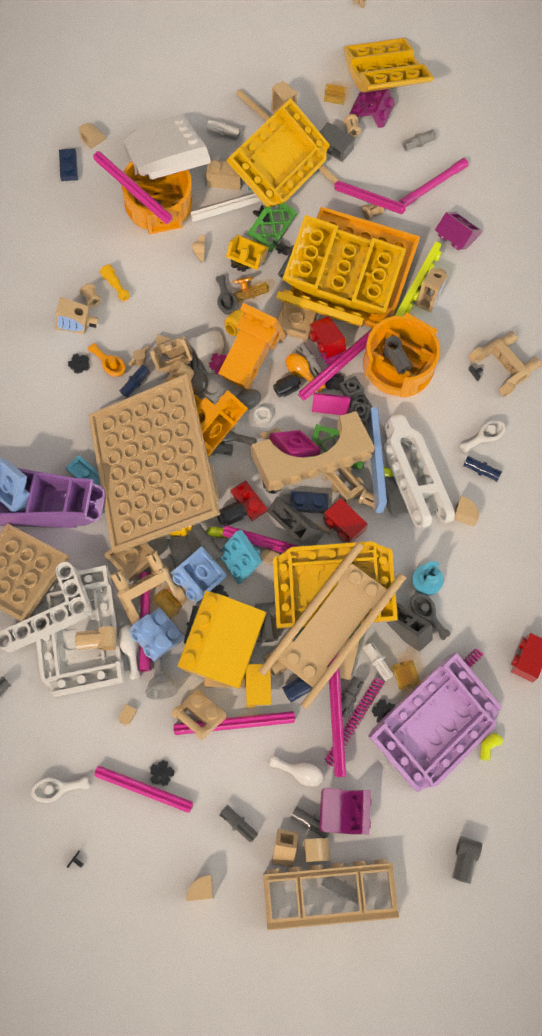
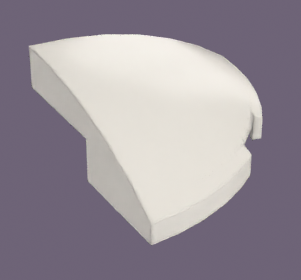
(205, 346)

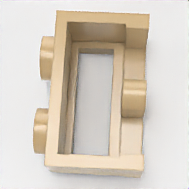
(280, 94)
(167, 346)
(339, 486)

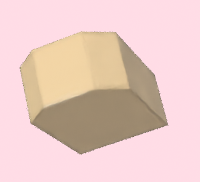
(268, 555)
(127, 715)

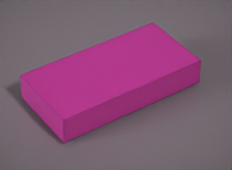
(330, 404)

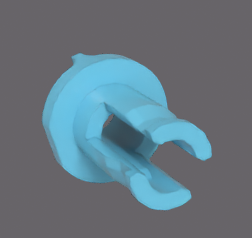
(433, 581)

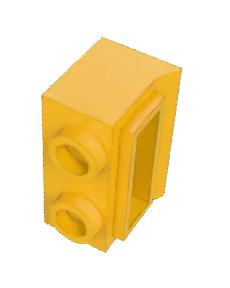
(248, 250)

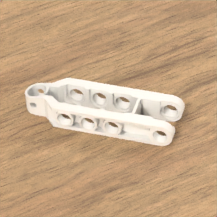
(412, 493)

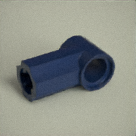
(296, 689)

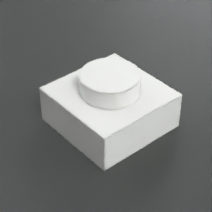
(213, 391)

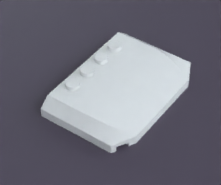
(165, 147)
(60, 663)

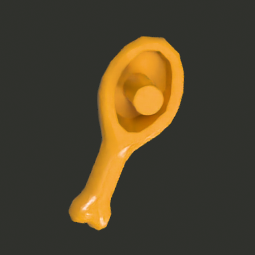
(111, 364)
(299, 366)

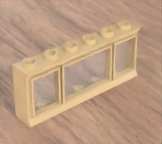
(330, 895)

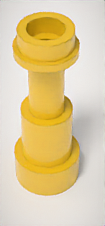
(108, 274)

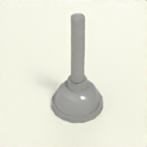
(160, 685)

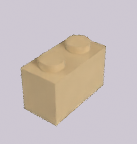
(222, 175)

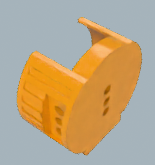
(173, 192)
(420, 346)

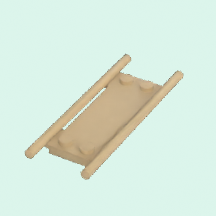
(332, 625)

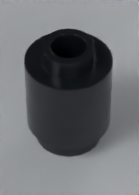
(287, 385)
(232, 513)

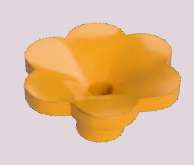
(243, 281)

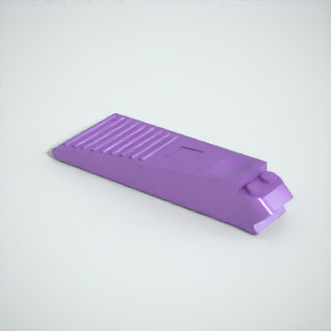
(56, 502)

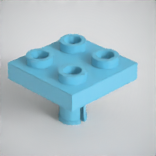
(241, 556)

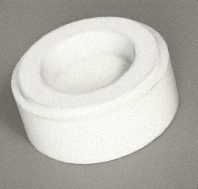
(262, 416)

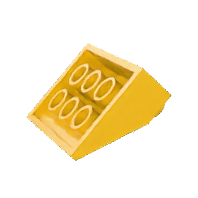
(221, 639)

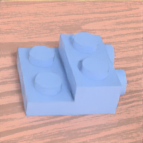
(12, 487)
(198, 574)
(156, 634)

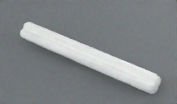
(224, 207)

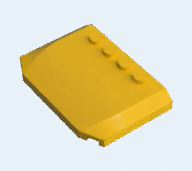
(280, 155)
(306, 569)

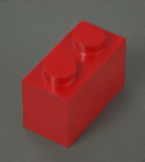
(327, 337)
(344, 521)
(529, 659)

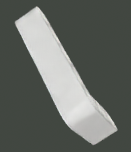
(51, 615)

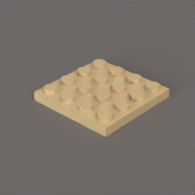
(25, 571)

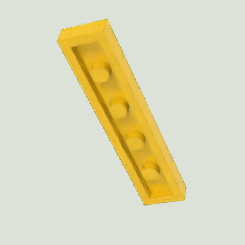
(320, 307)

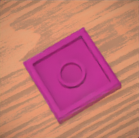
(294, 443)

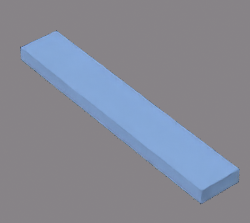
(377, 461)

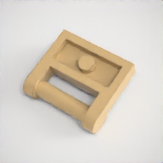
(203, 710)

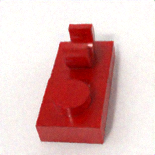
(252, 503)

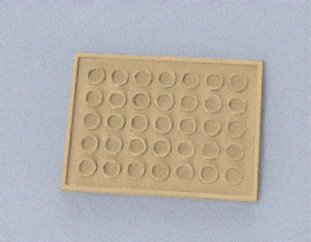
(153, 464)

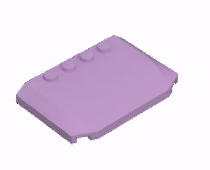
(436, 724)

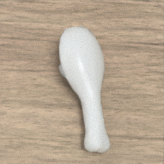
(489, 432)
(130, 649)
(303, 772)
(51, 789)

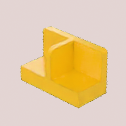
(257, 686)

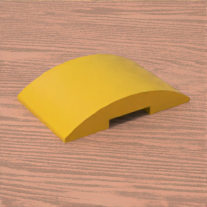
(385, 65)
(343, 267)

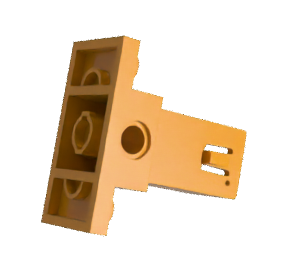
(255, 338)
(218, 419)

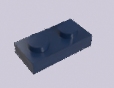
(68, 164)
(309, 502)

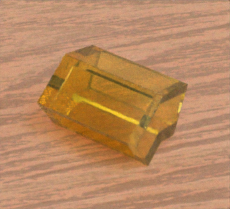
(335, 94)
(167, 603)
(406, 675)

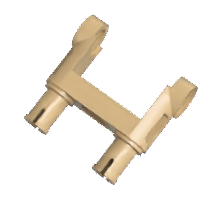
(508, 359)
(160, 574)

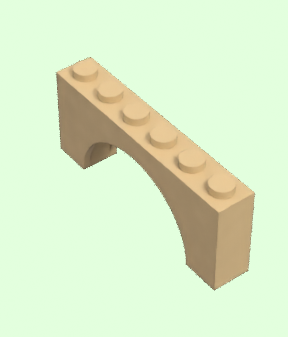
(282, 469)

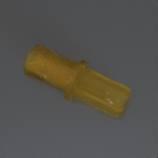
(252, 292)

